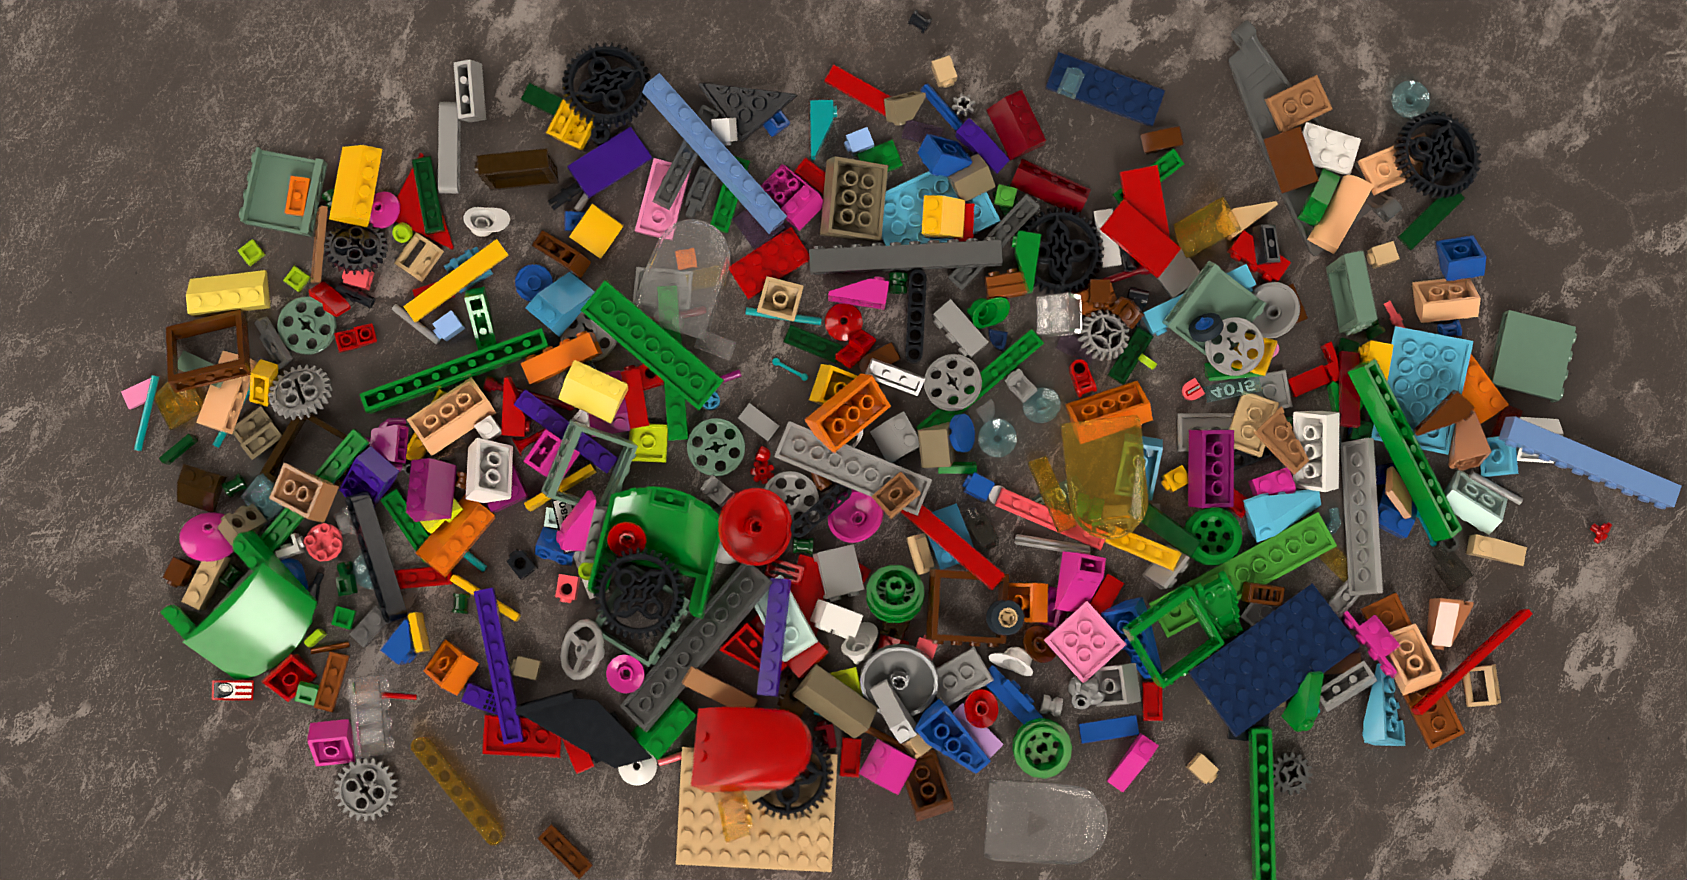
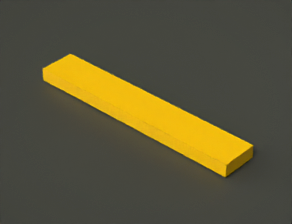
(456, 280)

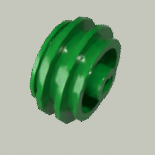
(1229, 525)
(895, 579)
(1026, 761)

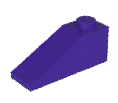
(979, 142)

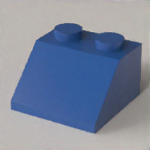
(943, 156)
(1461, 258)
(1391, 519)
(400, 645)

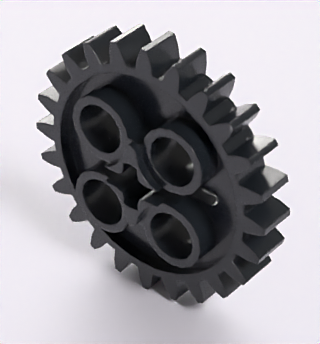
(351, 248)

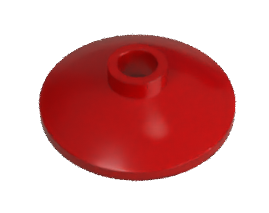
(836, 329)
(619, 543)
(987, 708)

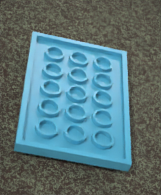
(905, 209)
(1422, 375)

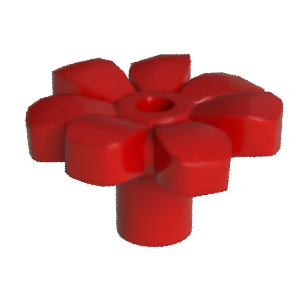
(762, 476)
(1601, 531)

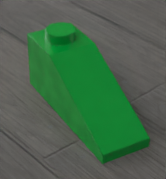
(1319, 198)
(1026, 254)
(480, 317)
(1305, 703)

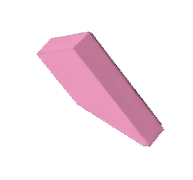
(136, 394)

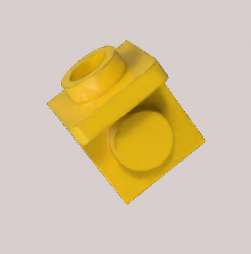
(1175, 479)

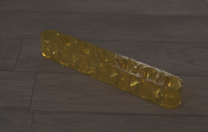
(448, 787)

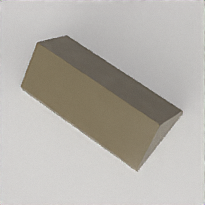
(836, 702)

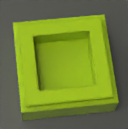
(251, 252)
(297, 279)
(315, 637)

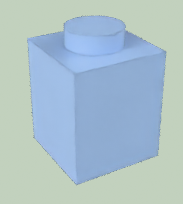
(858, 141)
(448, 326)

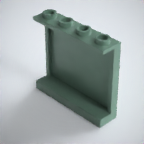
(269, 188)
(1213, 293)
(1532, 355)

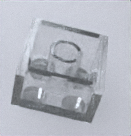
(1059, 314)

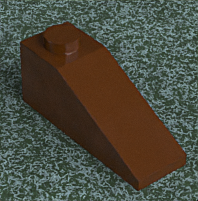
(561, 253)

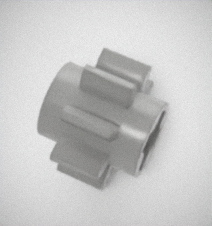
(960, 110)

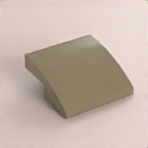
(257, 432)

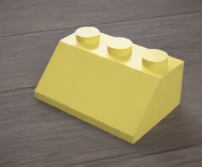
(593, 391)

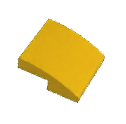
(570, 128)
(596, 231)

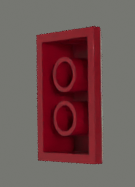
(1016, 125)

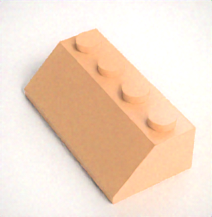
(451, 416)

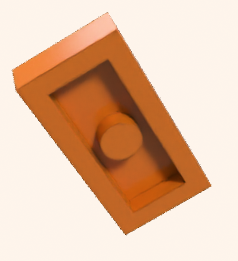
(297, 196)

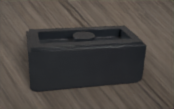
(1266, 244)

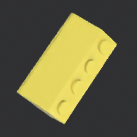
(228, 293)

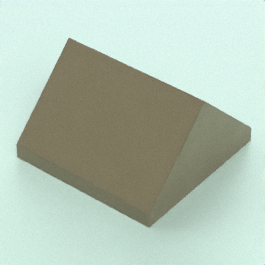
(972, 180)
(936, 446)

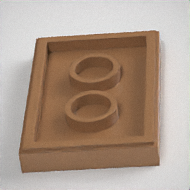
(1298, 104)

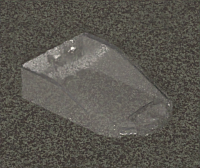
(685, 278)
(1042, 822)

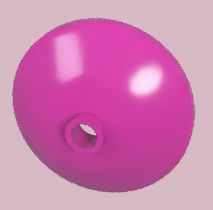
(844, 520)
(203, 543)

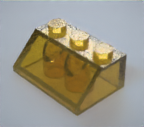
(1206, 227)

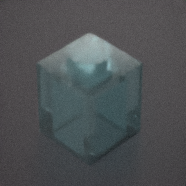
(1071, 82)

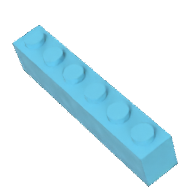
(1154, 317)

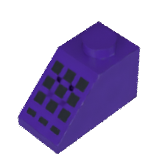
(480, 698)

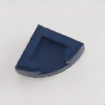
(998, 339)

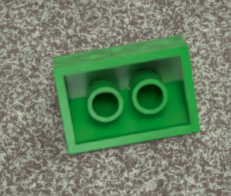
(665, 729)

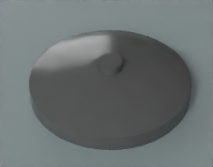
(906, 670)

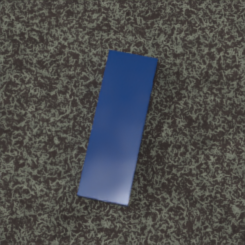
(1108, 729)

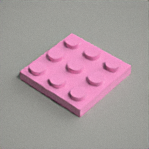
(1084, 642)

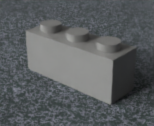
(469, 91)
(959, 329)
(1346, 686)

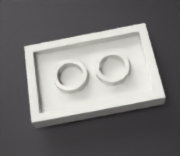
(1331, 148)

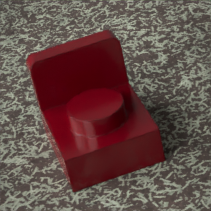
(829, 736)

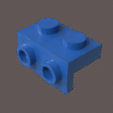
(549, 548)

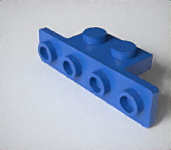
(1011, 697)

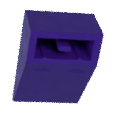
(371, 474)

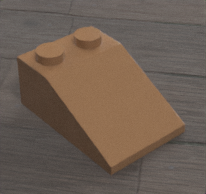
(304, 493)

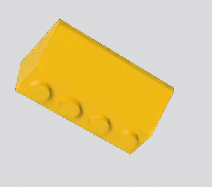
(355, 185)

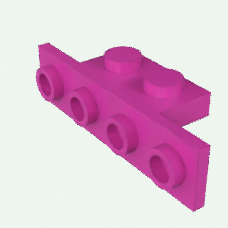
(1376, 639)

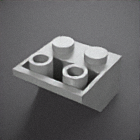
(1164, 577)

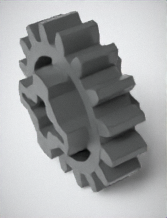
(1293, 766)

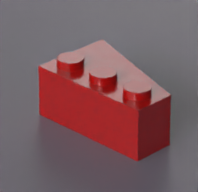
(746, 647)

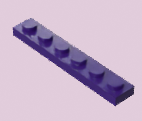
(558, 425)
(774, 637)

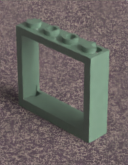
(1351, 293)
(565, 452)
(663, 642)

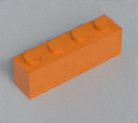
(559, 359)

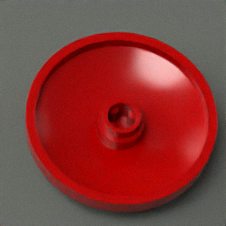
(755, 526)

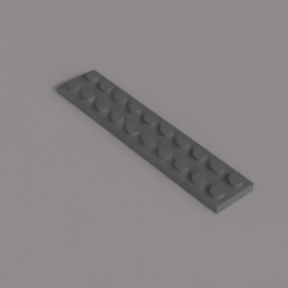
(696, 645)

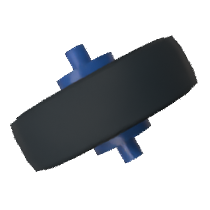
(1206, 327)

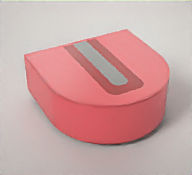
(1192, 390)

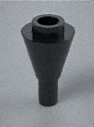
(314, 587)

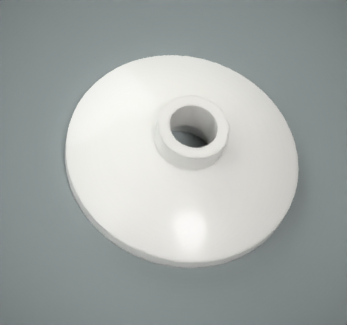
(641, 776)

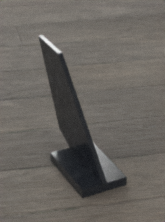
(585, 726)

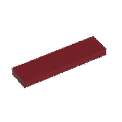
(1348, 396)

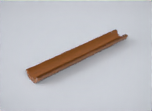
(330, 647)

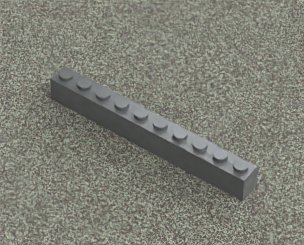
(905, 257)

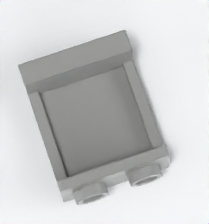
(839, 572)

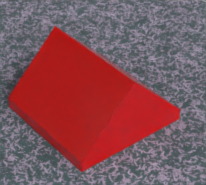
(287, 676)

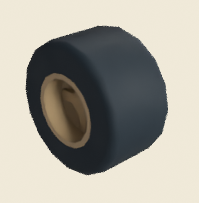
(1011, 620)

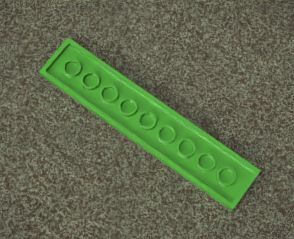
(1258, 565)

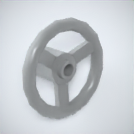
(585, 650)

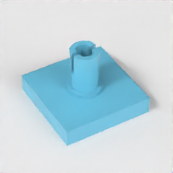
(1501, 459)

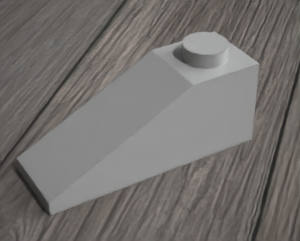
(894, 711)

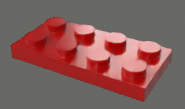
(773, 259)

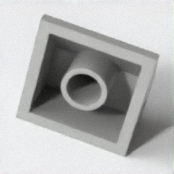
(896, 438)
(1119, 684)

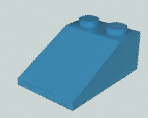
(560, 303)
(1152, 455)
(952, 518)

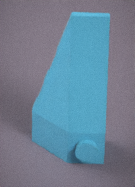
(1275, 513)
(1381, 716)

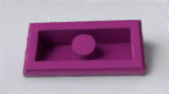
(1055, 616)

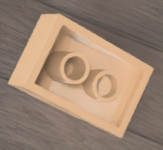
(1413, 661)

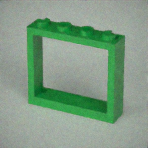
(1156, 612)

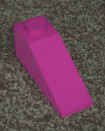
(577, 524)
(1132, 762)

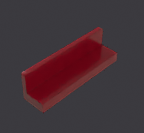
(1050, 187)

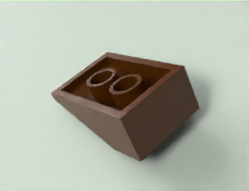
(1448, 412)
(928, 788)

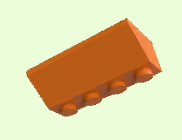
(1482, 392)
(1116, 402)
(848, 412)
(454, 539)

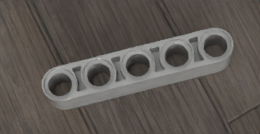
(449, 148)

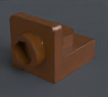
(1127, 311)

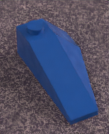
(1121, 615)
(946, 734)

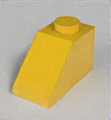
(260, 380)

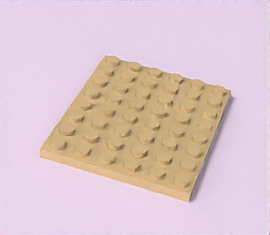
(772, 842)

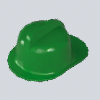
(988, 311)

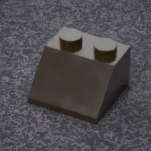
(199, 488)

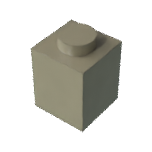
(526, 667)

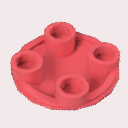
(323, 542)

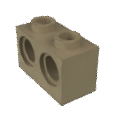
(243, 520)

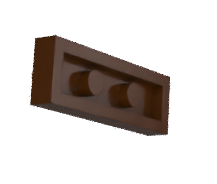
(565, 851)

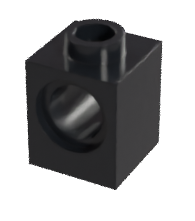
(529, 567)

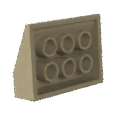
(853, 199)

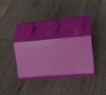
(430, 490)

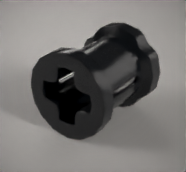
(919, 21)

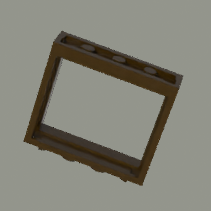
(517, 169)
(287, 440)

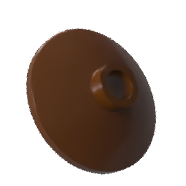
(1036, 646)

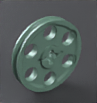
(297, 327)
(708, 442)

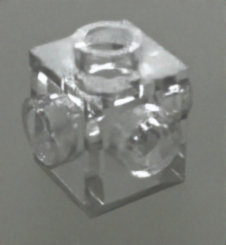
(342, 519)

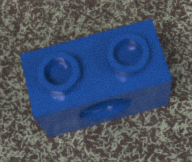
(978, 487)

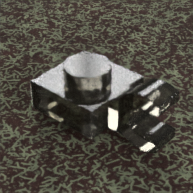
(449, 451)

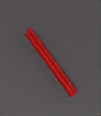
(401, 696)

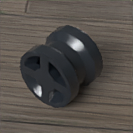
(597, 132)

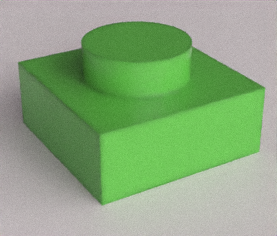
(1005, 196)

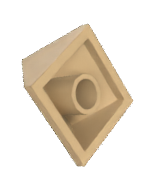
(780, 298)

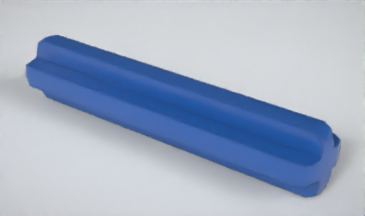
(942, 107)

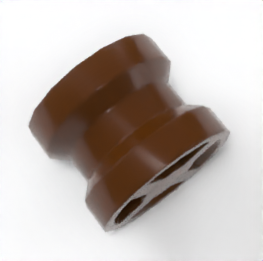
(461, 481)

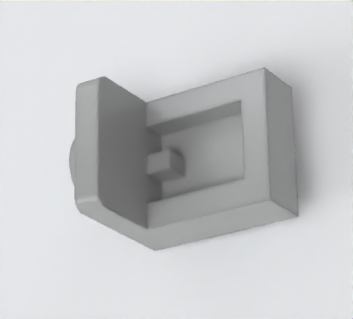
(1020, 385)
(717, 490)

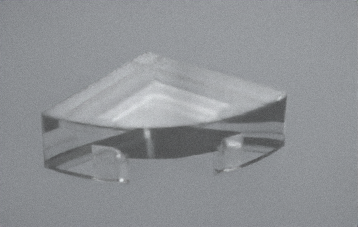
(986, 411)

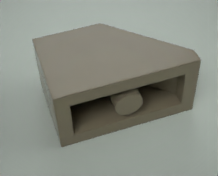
(903, 106)

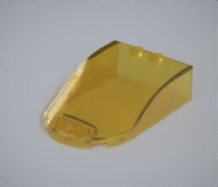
(1105, 474)

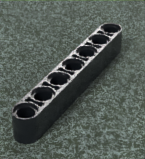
(376, 556)

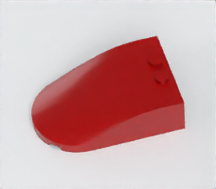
(748, 749)

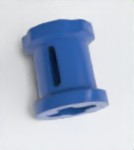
(1450, 329)

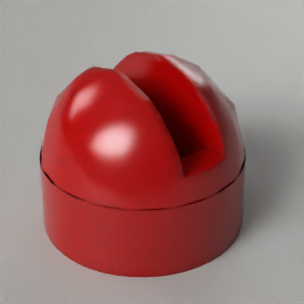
(763, 454)

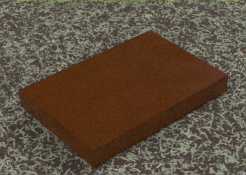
(1291, 160)

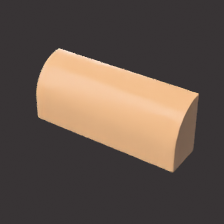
(1340, 213)
(224, 404)

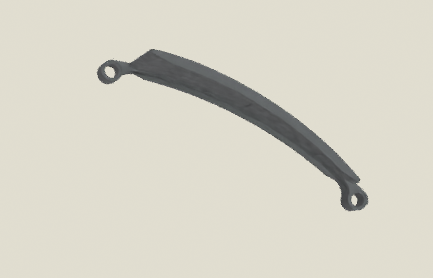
(1260, 78)

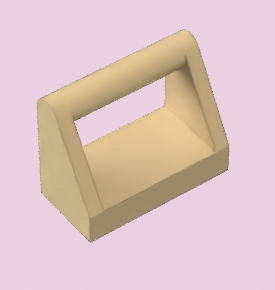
(424, 261)
(920, 553)
(1491, 683)

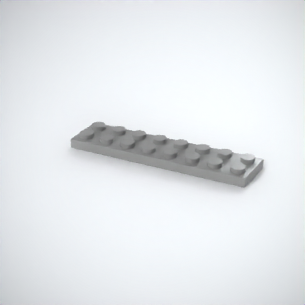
(845, 466)
(1361, 517)

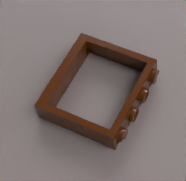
(213, 373)
(933, 609)

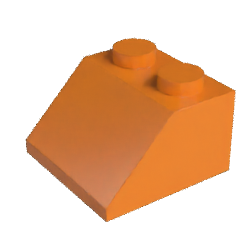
(1032, 600)
(451, 667)

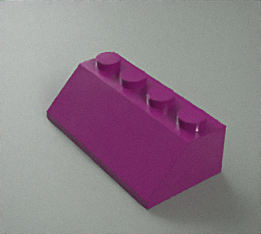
(1211, 468)

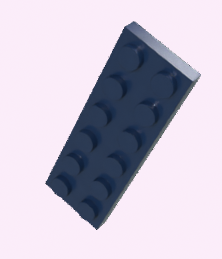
(1110, 90)

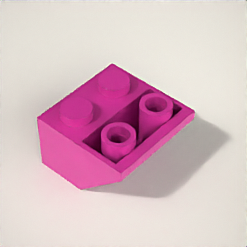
(544, 453)

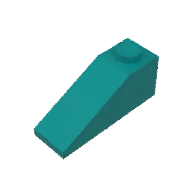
(821, 122)

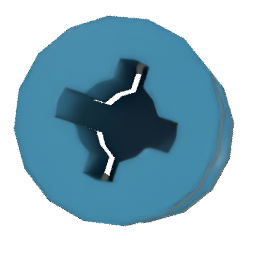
(714, 405)

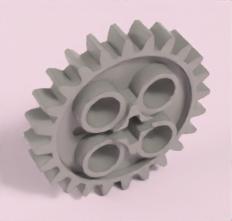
(286, 397)
(351, 798)

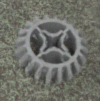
(1104, 350)

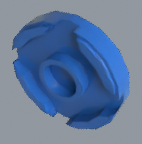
(532, 280)
(962, 433)

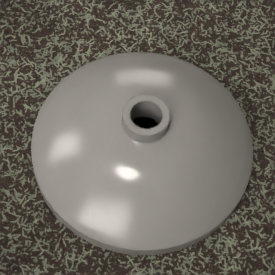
(1281, 299)

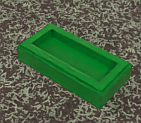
(959, 468)

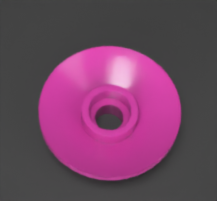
(388, 212)
(617, 677)

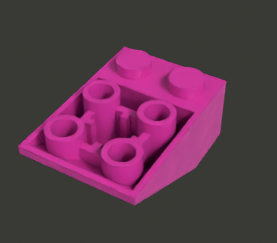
(793, 196)
(1078, 580)

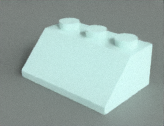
(1475, 502)

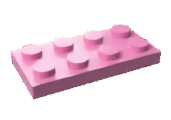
(652, 217)

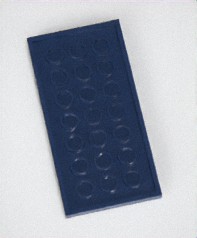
(1273, 659)

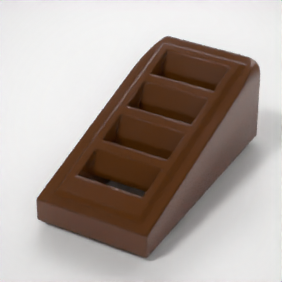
(1250, 593)

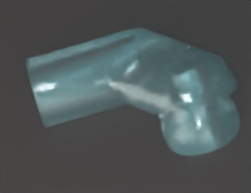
(1335, 521)

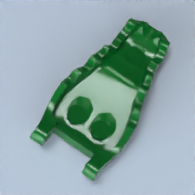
(1220, 604)

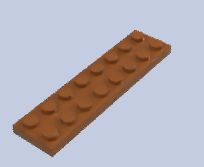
(1440, 721)

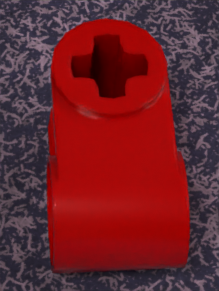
(1082, 379)

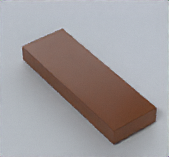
(331, 681)

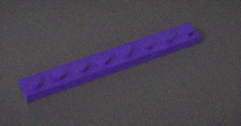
(498, 665)

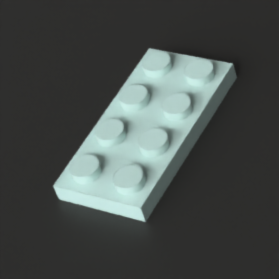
(798, 632)

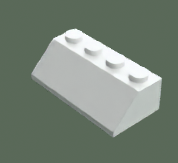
(1320, 440)

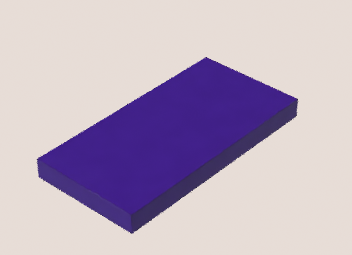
(609, 162)

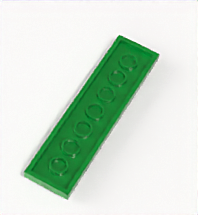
(652, 345)

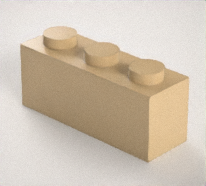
(205, 583)

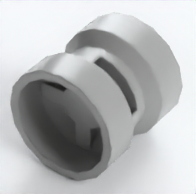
(1050, 705)

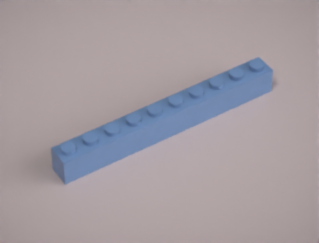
(714, 153)
(1589, 462)

